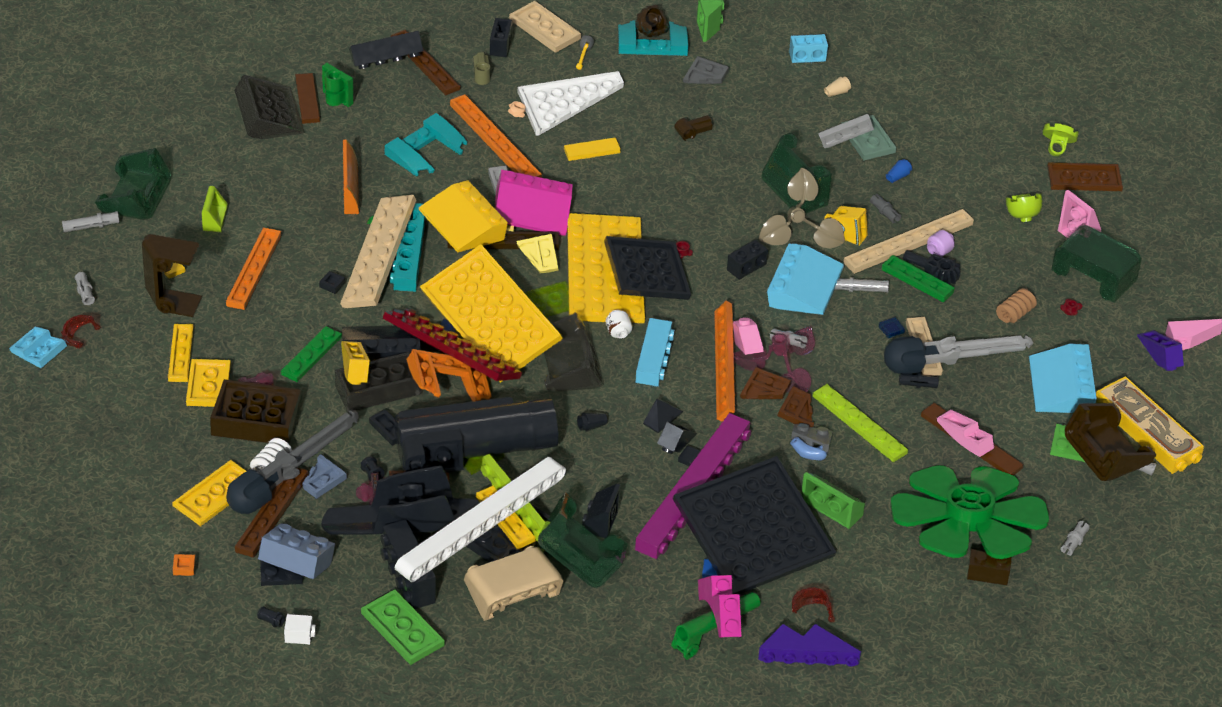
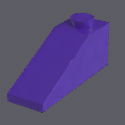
(1164, 350)

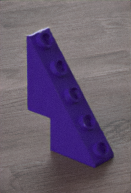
(812, 648)

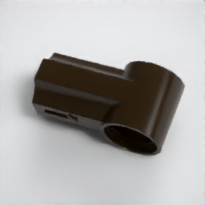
(689, 129)

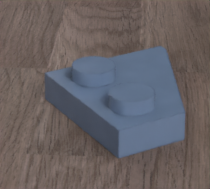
(323, 477)

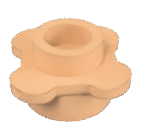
(517, 109)

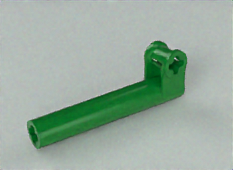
(689, 633)

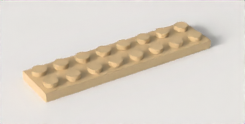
(378, 252)

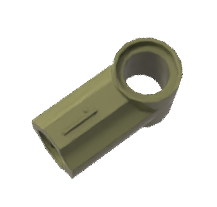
(481, 69)

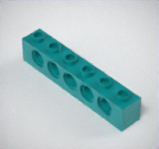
(409, 253)

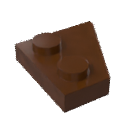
(765, 386)
(797, 407)

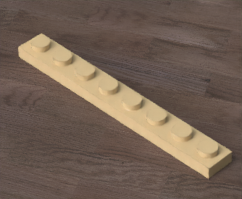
(906, 241)

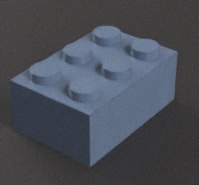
(296, 551)

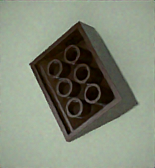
(254, 411)

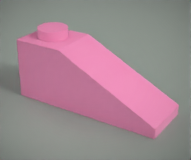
(1193, 332)

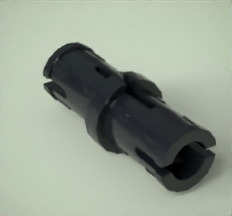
(918, 380)

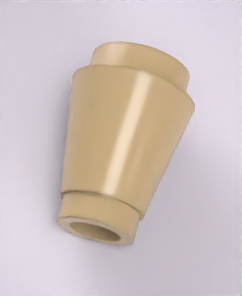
(838, 87)

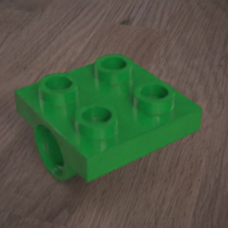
(337, 86)

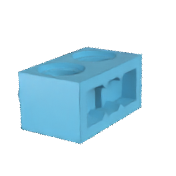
(808, 48)

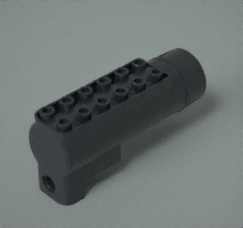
(471, 430)

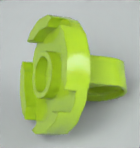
(1059, 135)

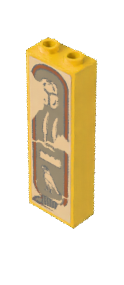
(1151, 425)

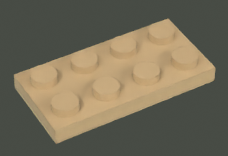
(545, 26)

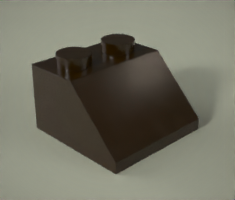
(988, 569)

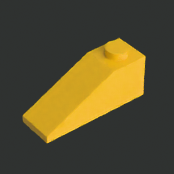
(355, 362)

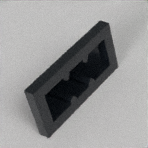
(661, 414)

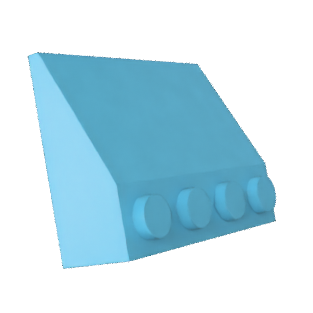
(804, 280)
(1062, 378)

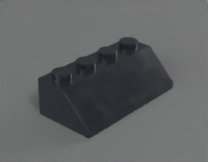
(386, 48)

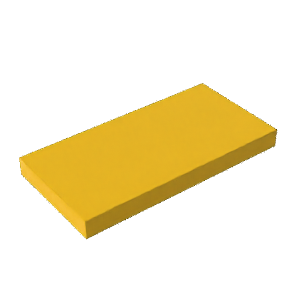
(209, 495)

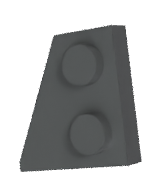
(706, 72)
(813, 435)

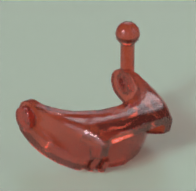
(72, 325)
(812, 596)

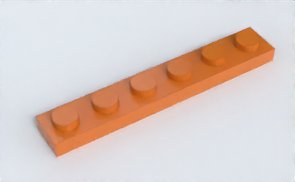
(253, 268)

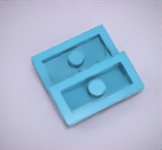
(38, 347)

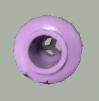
(940, 243)

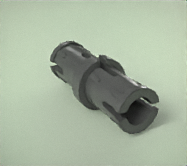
(885, 208)

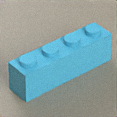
(654, 352)

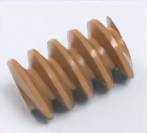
(1016, 306)

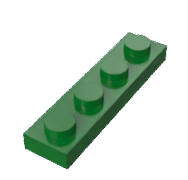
(918, 278)
(311, 354)

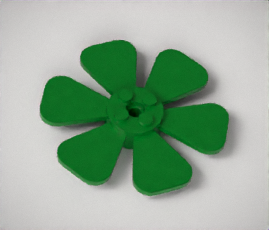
(969, 509)

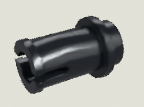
(275, 618)

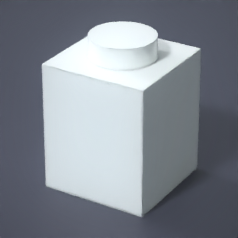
(299, 629)

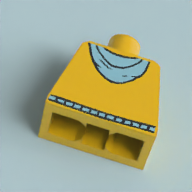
(853, 223)

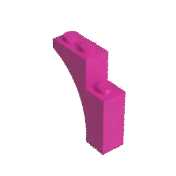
(725, 606)

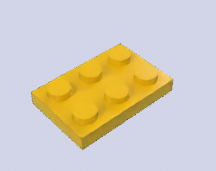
(206, 381)

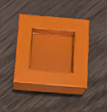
(184, 564)

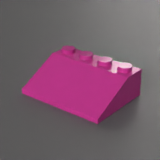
(533, 202)

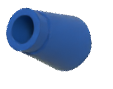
(899, 170)

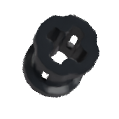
(372, 467)

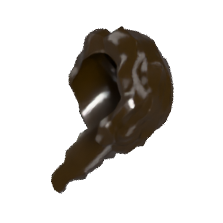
(651, 21)

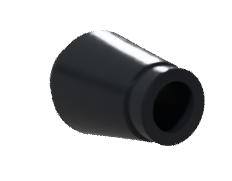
(591, 421)

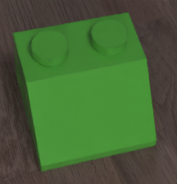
(709, 17)

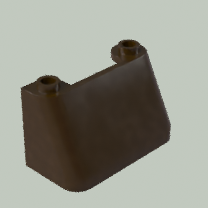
(1101, 445)

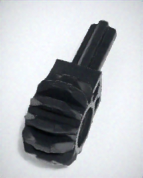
(937, 266)

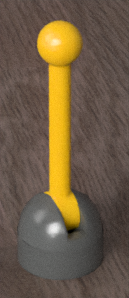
(585, 46)

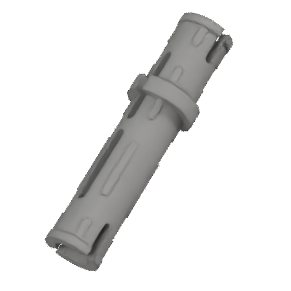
(89, 222)
(862, 285)

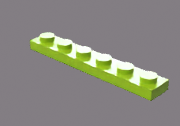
(860, 423)
(499, 479)

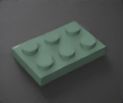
(873, 143)

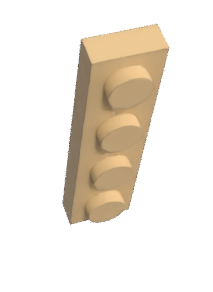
(919, 329)

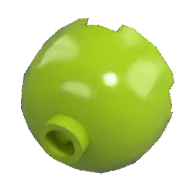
(1024, 206)

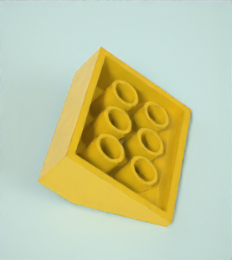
(464, 217)

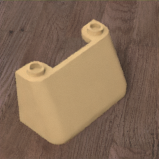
(512, 580)

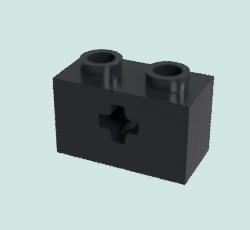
(500, 37)

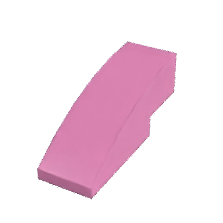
(966, 432)

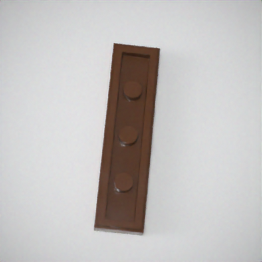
(307, 98)

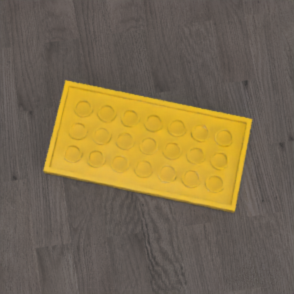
(590, 275)
(490, 309)

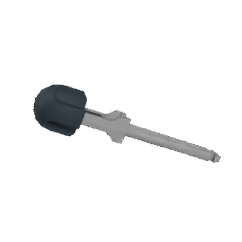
(910, 354)

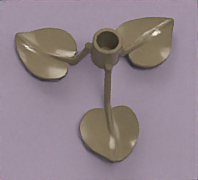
(776, 230)

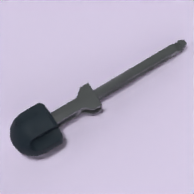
(254, 488)

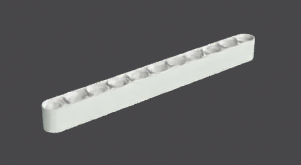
(480, 519)

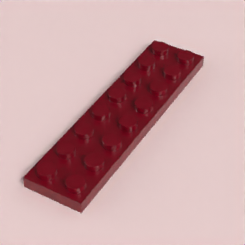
(452, 345)

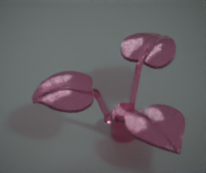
(799, 377)

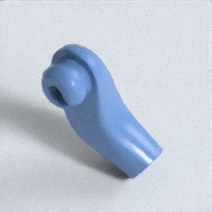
(807, 451)

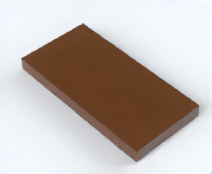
(1084, 176)

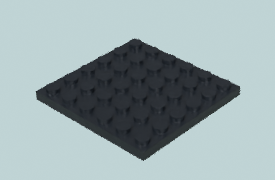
(754, 525)

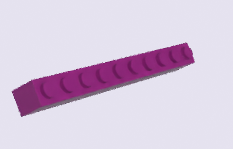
(706, 467)

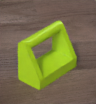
(214, 211)

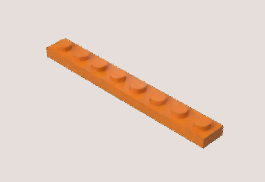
(493, 136)
(724, 361)

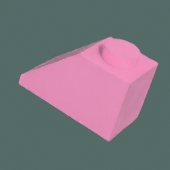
(747, 336)

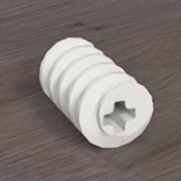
(269, 453)

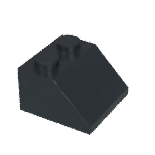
(602, 511)

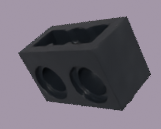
(747, 259)

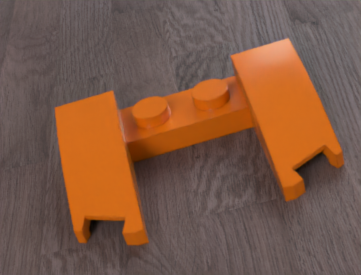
(426, 364)

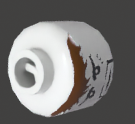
(618, 323)

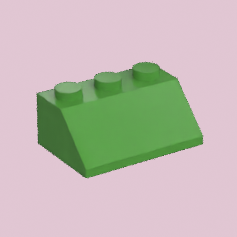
(831, 500)

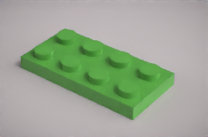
(402, 627)

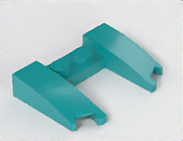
(630, 45)
(433, 128)

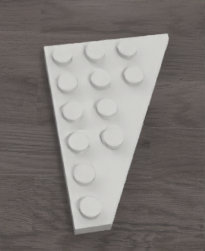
(559, 100)

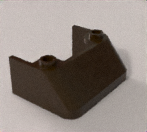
(158, 257)

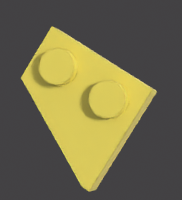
(540, 253)

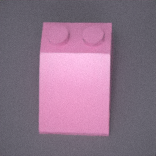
(1076, 213)

